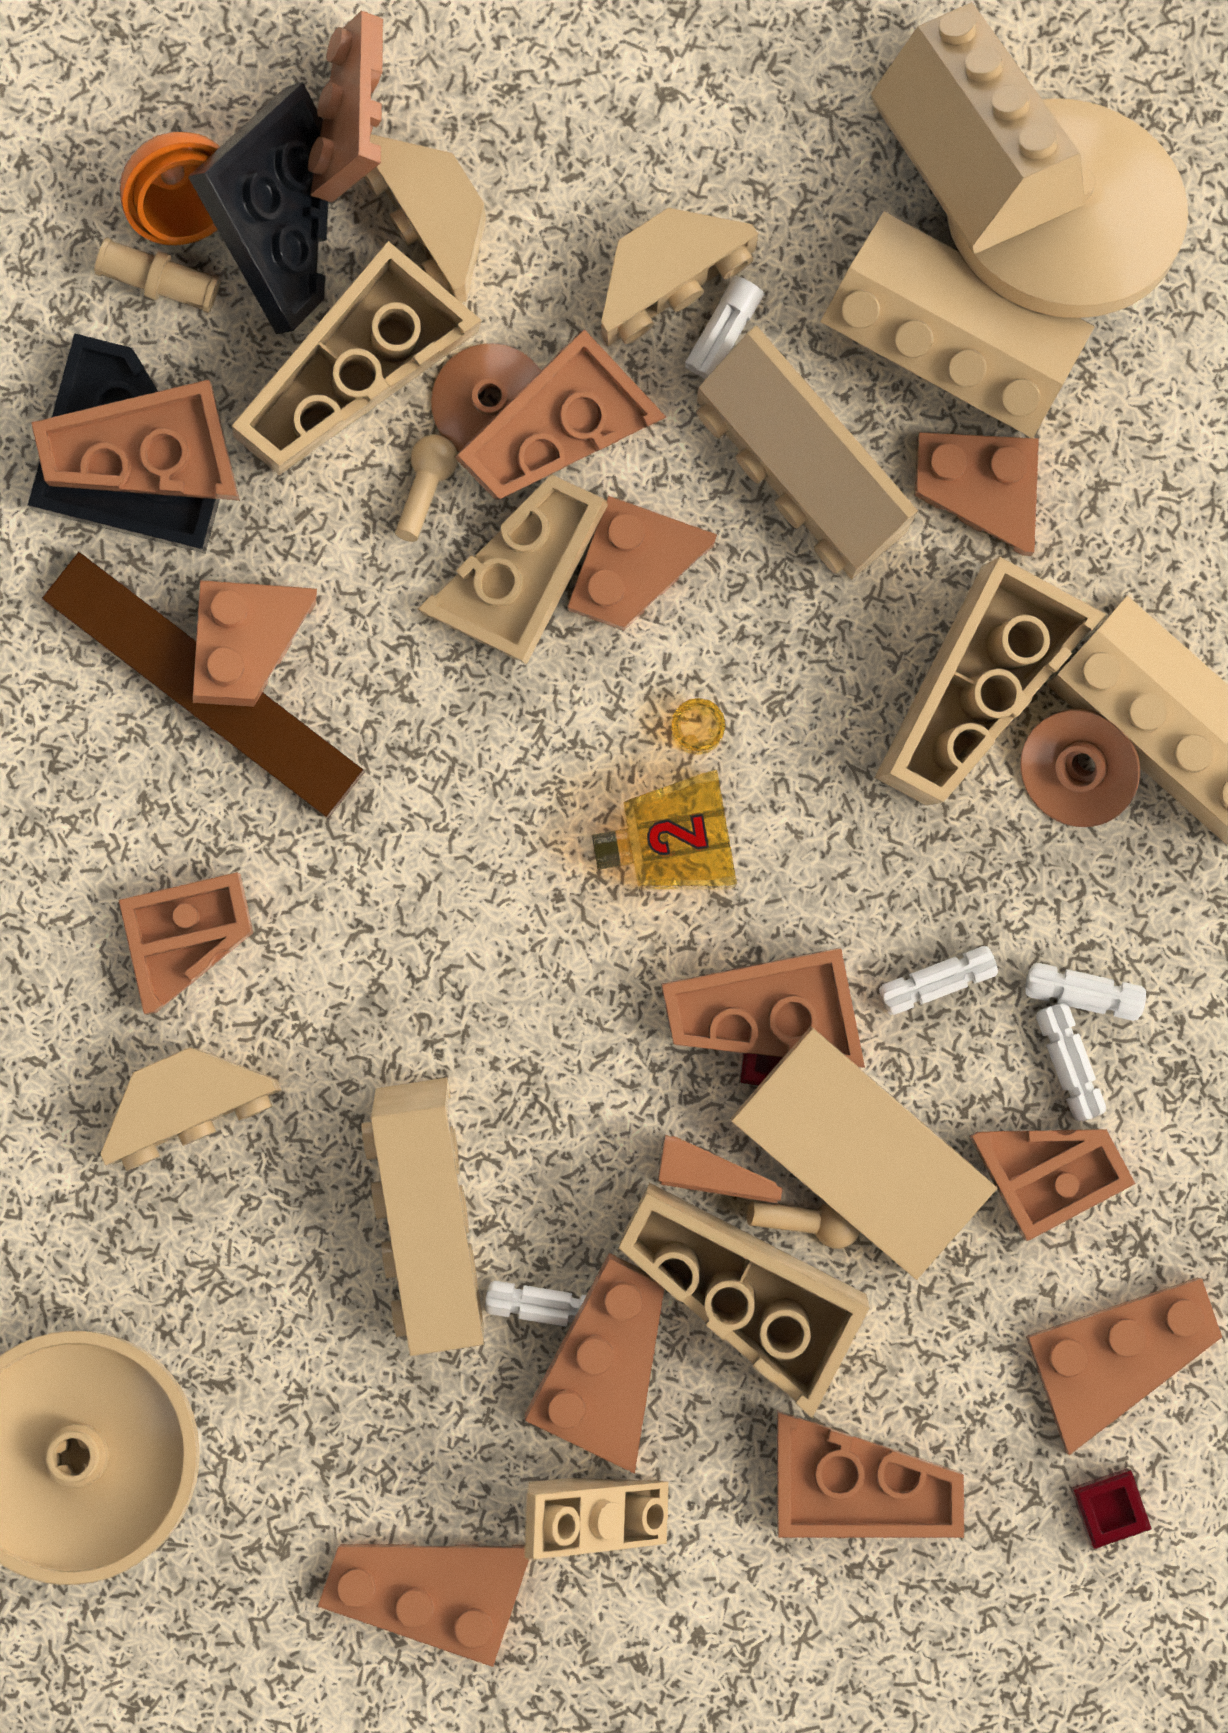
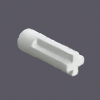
(724, 326)

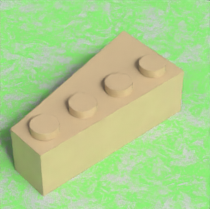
(360, 353)
(983, 677)
(424, 1217)
(751, 1294)

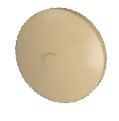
(1109, 247)
(90, 1456)

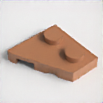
(1051, 1173)

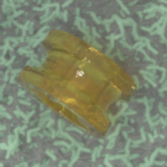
(705, 710)

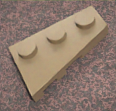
(521, 573)

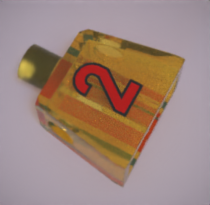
(673, 838)

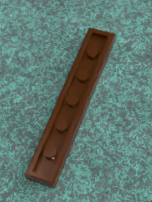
(167, 660)

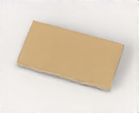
(863, 1153)

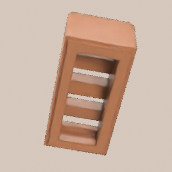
(697, 1169)

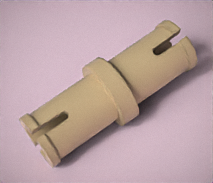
(157, 275)

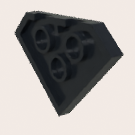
(264, 209)
(101, 375)

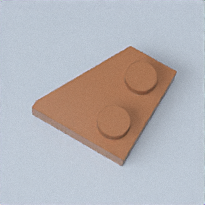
(983, 482)
(634, 562)
(243, 638)
(183, 934)

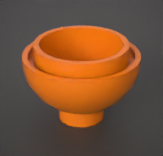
(158, 192)

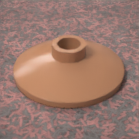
(465, 376)
(1065, 788)

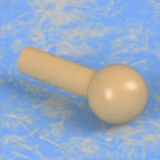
(432, 462)
(824, 1222)

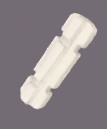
(938, 980)
(1085, 991)
(1071, 1062)
(532, 1303)

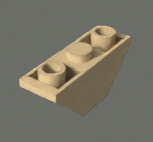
(434, 208)
(667, 265)
(181, 1101)
(594, 1516)

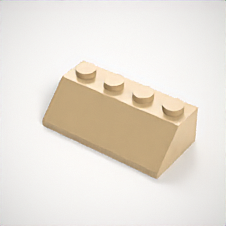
(978, 130)
(942, 322)
(803, 455)
(1162, 702)

